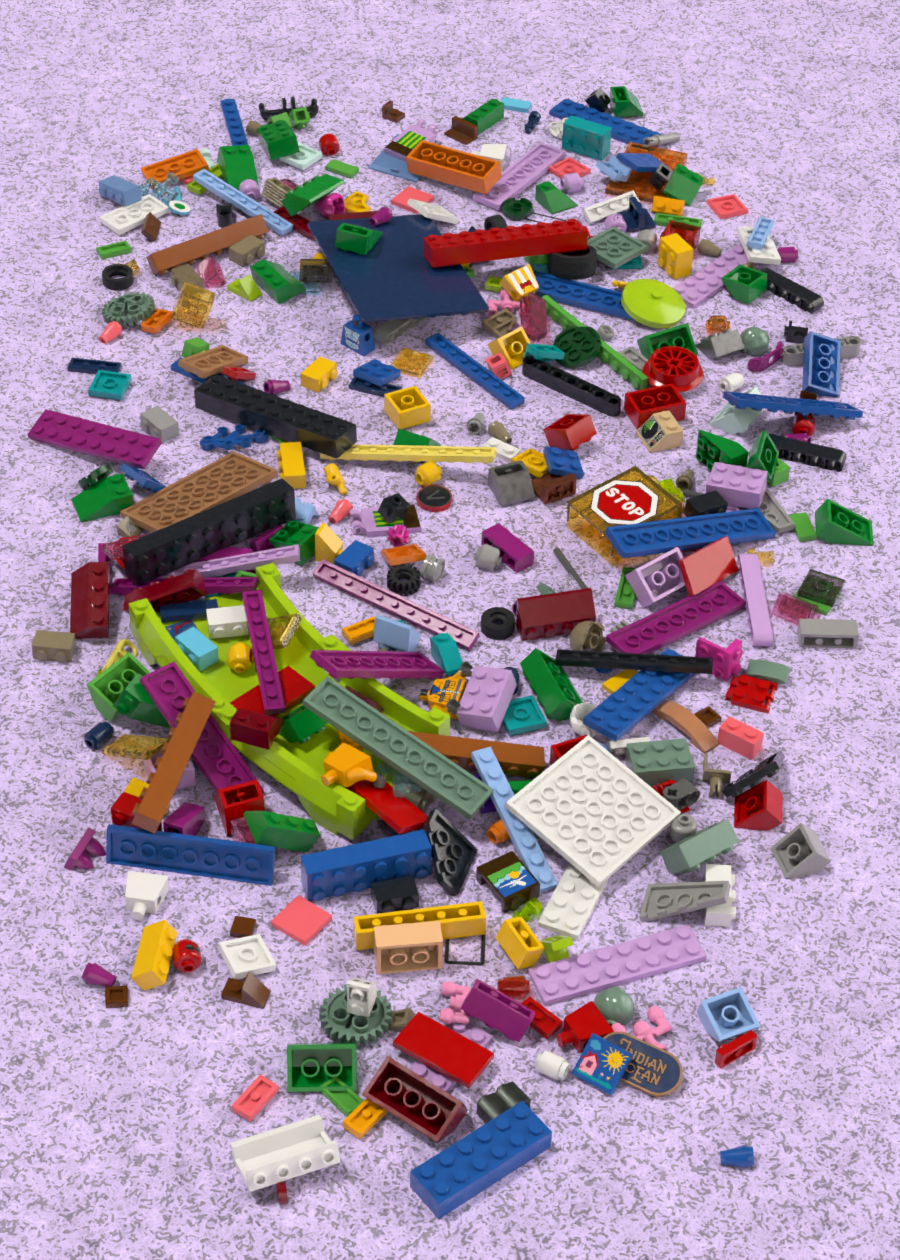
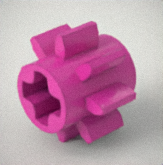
(398, 535)

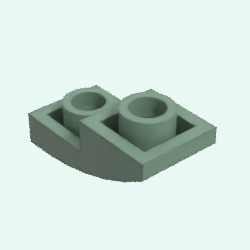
(768, 670)

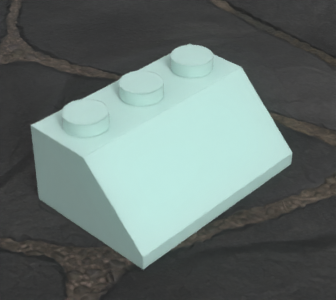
(733, 419)

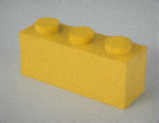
(292, 464)
(154, 955)

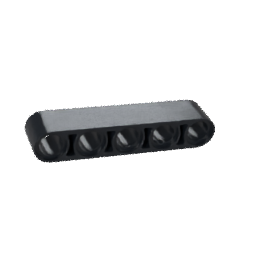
(793, 292)
(809, 453)

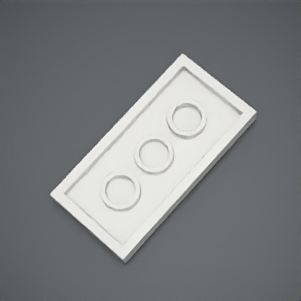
(134, 215)
(767, 255)
(571, 904)

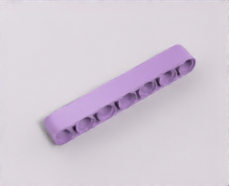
(755, 600)

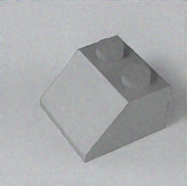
(800, 852)

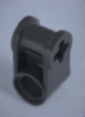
(224, 215)

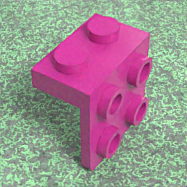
(725, 661)

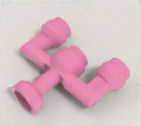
(504, 303)
(454, 1013)
(644, 1031)

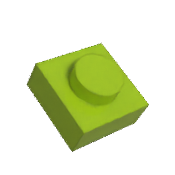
(493, 284)

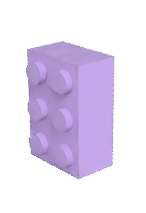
(738, 484)
(657, 578)
(486, 698)

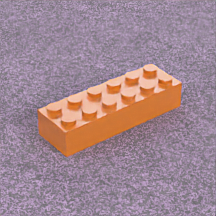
(453, 167)

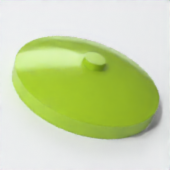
(653, 303)

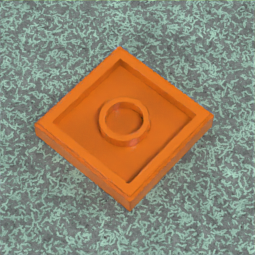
(403, 554)

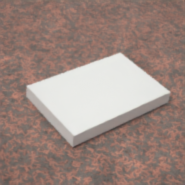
(433, 211)

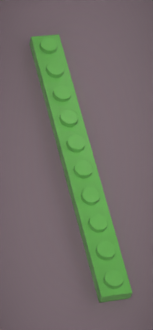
(607, 353)

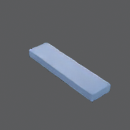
(760, 233)

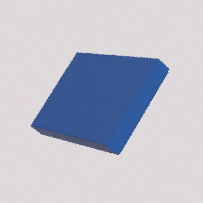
(639, 162)

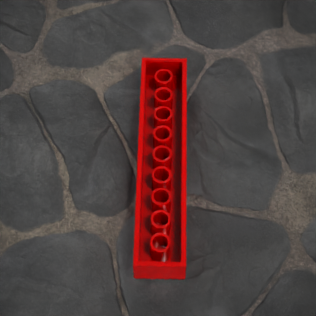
(505, 243)

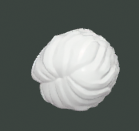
(576, 719)

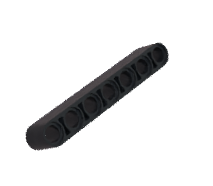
(571, 386)

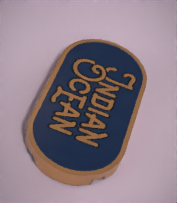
(650, 1068)

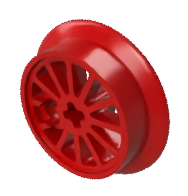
(674, 366)

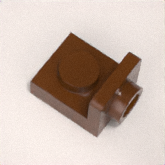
(390, 113)

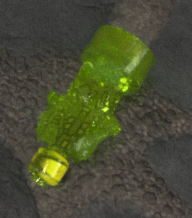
(532, 907)

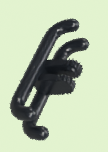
(266, 114)

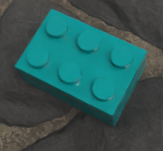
(586, 138)

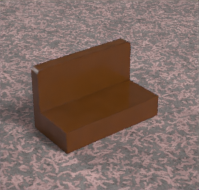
(462, 131)

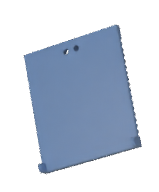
(393, 166)

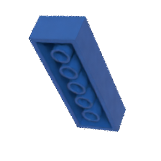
(360, 864)
(480, 1159)

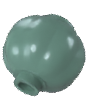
(755, 341)
(615, 1005)

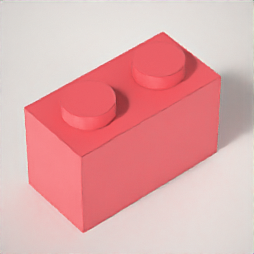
(740, 738)

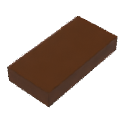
(151, 227)

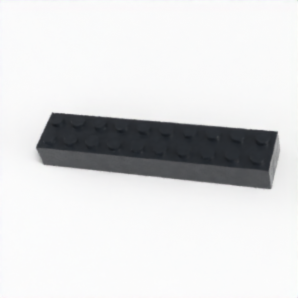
(276, 416)
(209, 532)

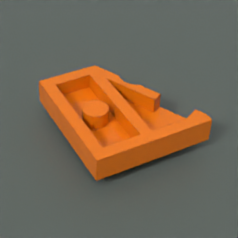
(156, 321)

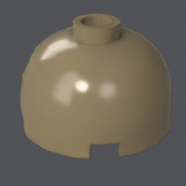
(588, 635)

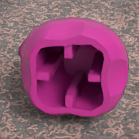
(330, 204)

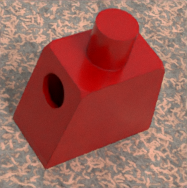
(580, 1026)

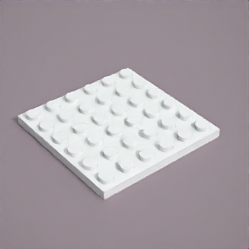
(592, 810)

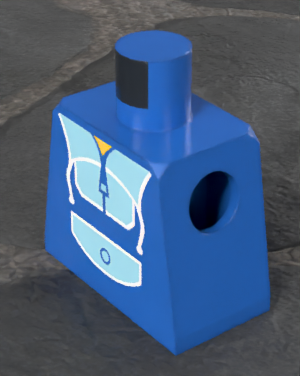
(358, 336)

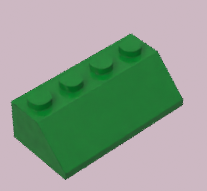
(310, 192)
(550, 684)

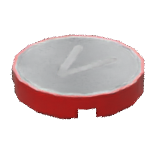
(434, 498)

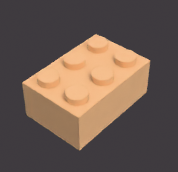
(408, 947)

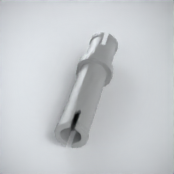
(657, 140)

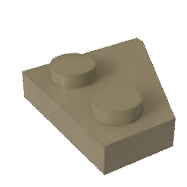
(500, 323)

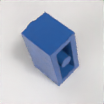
(356, 558)

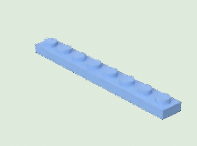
(242, 201)
(520, 833)

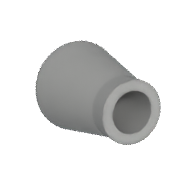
(476, 423)

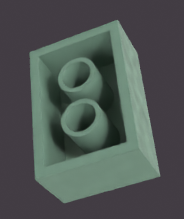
(660, 761)
(700, 848)

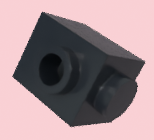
(598, 100)
(660, 176)
(393, 508)

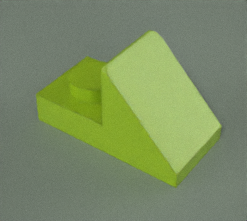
(245, 288)
(556, 947)

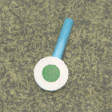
(177, 205)

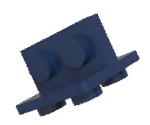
(637, 217)

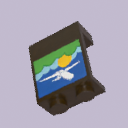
(509, 880)

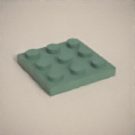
(616, 247)

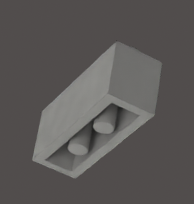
(827, 633)

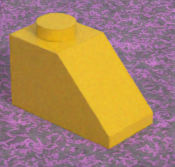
(327, 544)

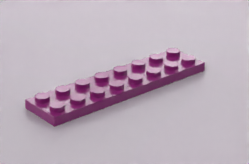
(95, 439)
(676, 620)
(376, 664)
(213, 751)

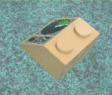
(660, 432)

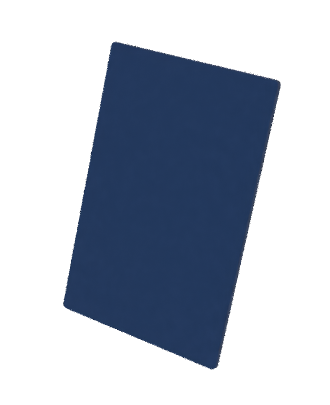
(394, 275)

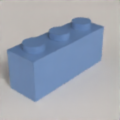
(119, 190)

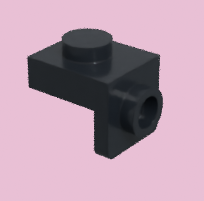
(795, 334)

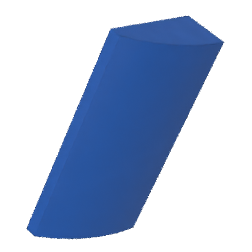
(821, 365)

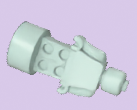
(207, 156)

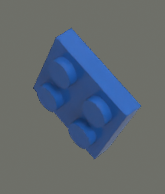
(376, 372)
(563, 462)
(143, 479)

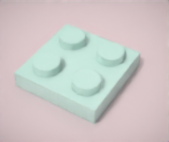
(304, 158)

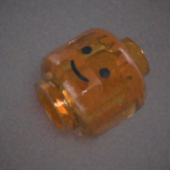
(717, 324)

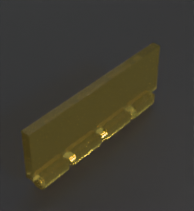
(134, 746)

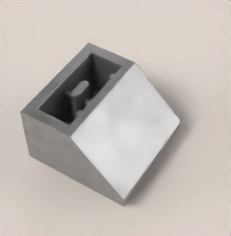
(720, 343)
(511, 483)

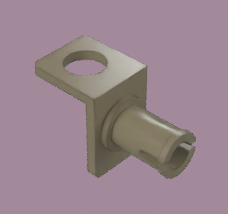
(715, 777)

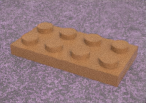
(212, 361)

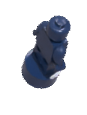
(534, 119)

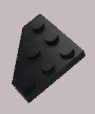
(768, 767)
(450, 852)

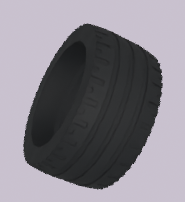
(573, 264)

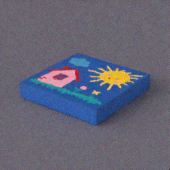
(602, 1064)

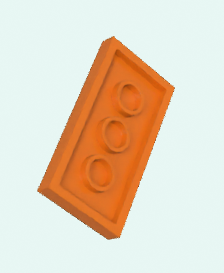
(181, 165)

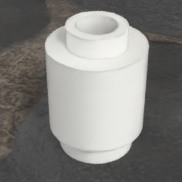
(731, 382)
(552, 1065)

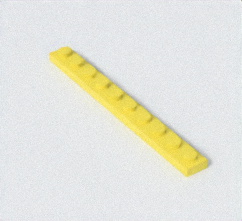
(418, 453)

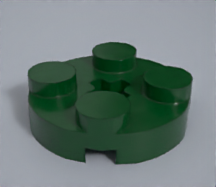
(517, 208)
(95, 476)

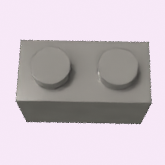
(159, 424)

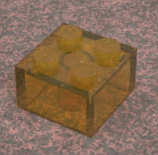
(193, 305)

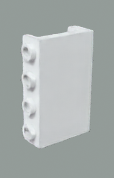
(284, 1153)

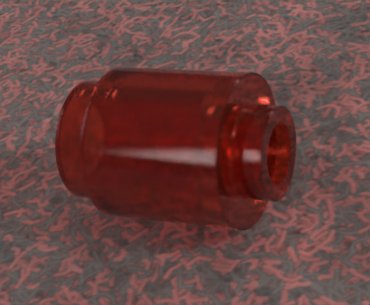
(514, 986)

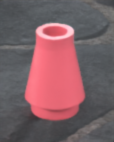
(111, 331)
(340, 511)

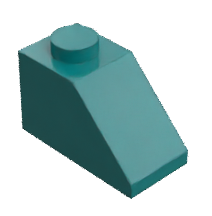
(445, 653)

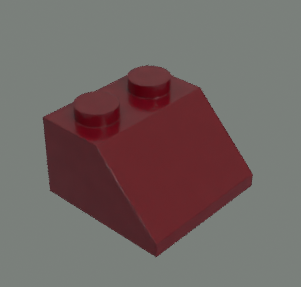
(255, 728)

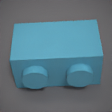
(197, 648)

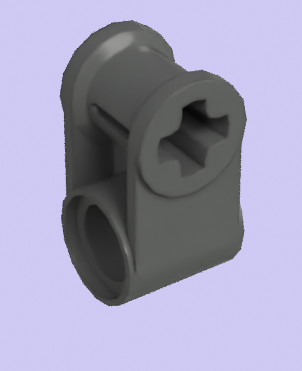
(681, 794)

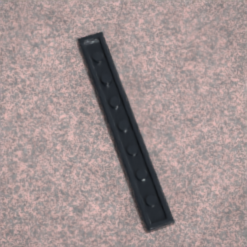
(634, 661)

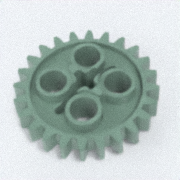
(129, 308)
(337, 1020)

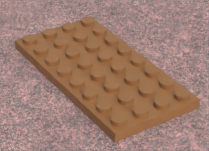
(200, 491)

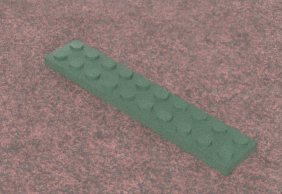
(398, 747)

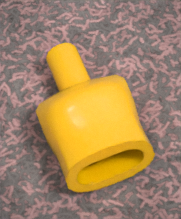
(335, 478)

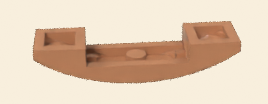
(688, 723)

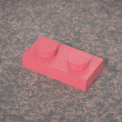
(255, 1098)

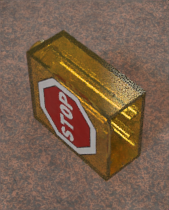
(619, 501)

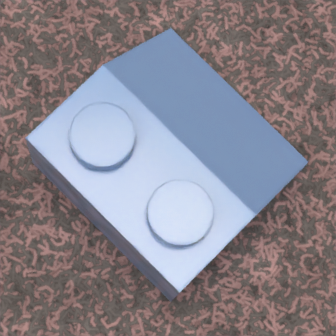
(395, 635)
(727, 1015)

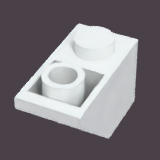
(361, 996)

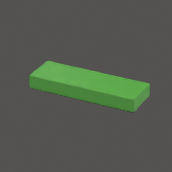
(664, 219)
(625, 595)

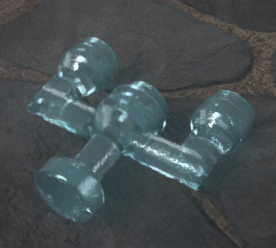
(161, 189)
(401, 784)

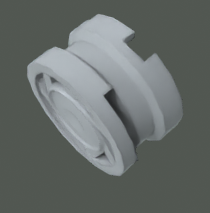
(432, 568)

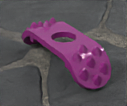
(762, 363)

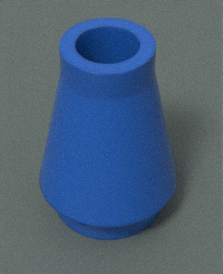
(738, 1156)

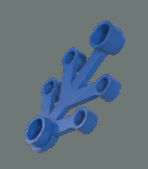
(232, 439)

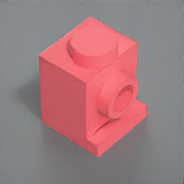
(498, 366)

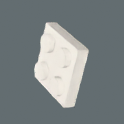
(247, 956)

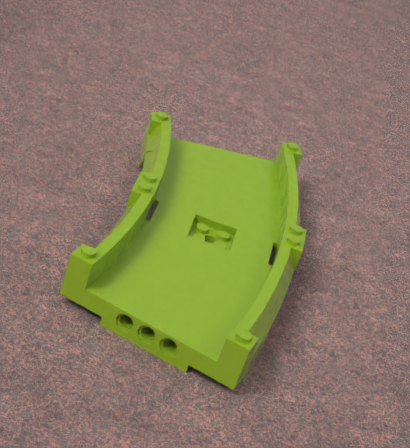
(294, 764)

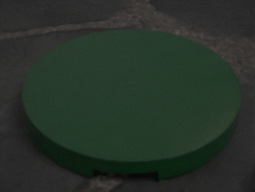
(579, 345)

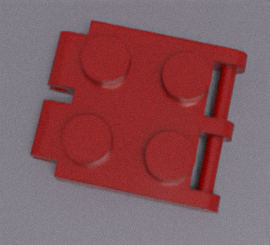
(751, 693)

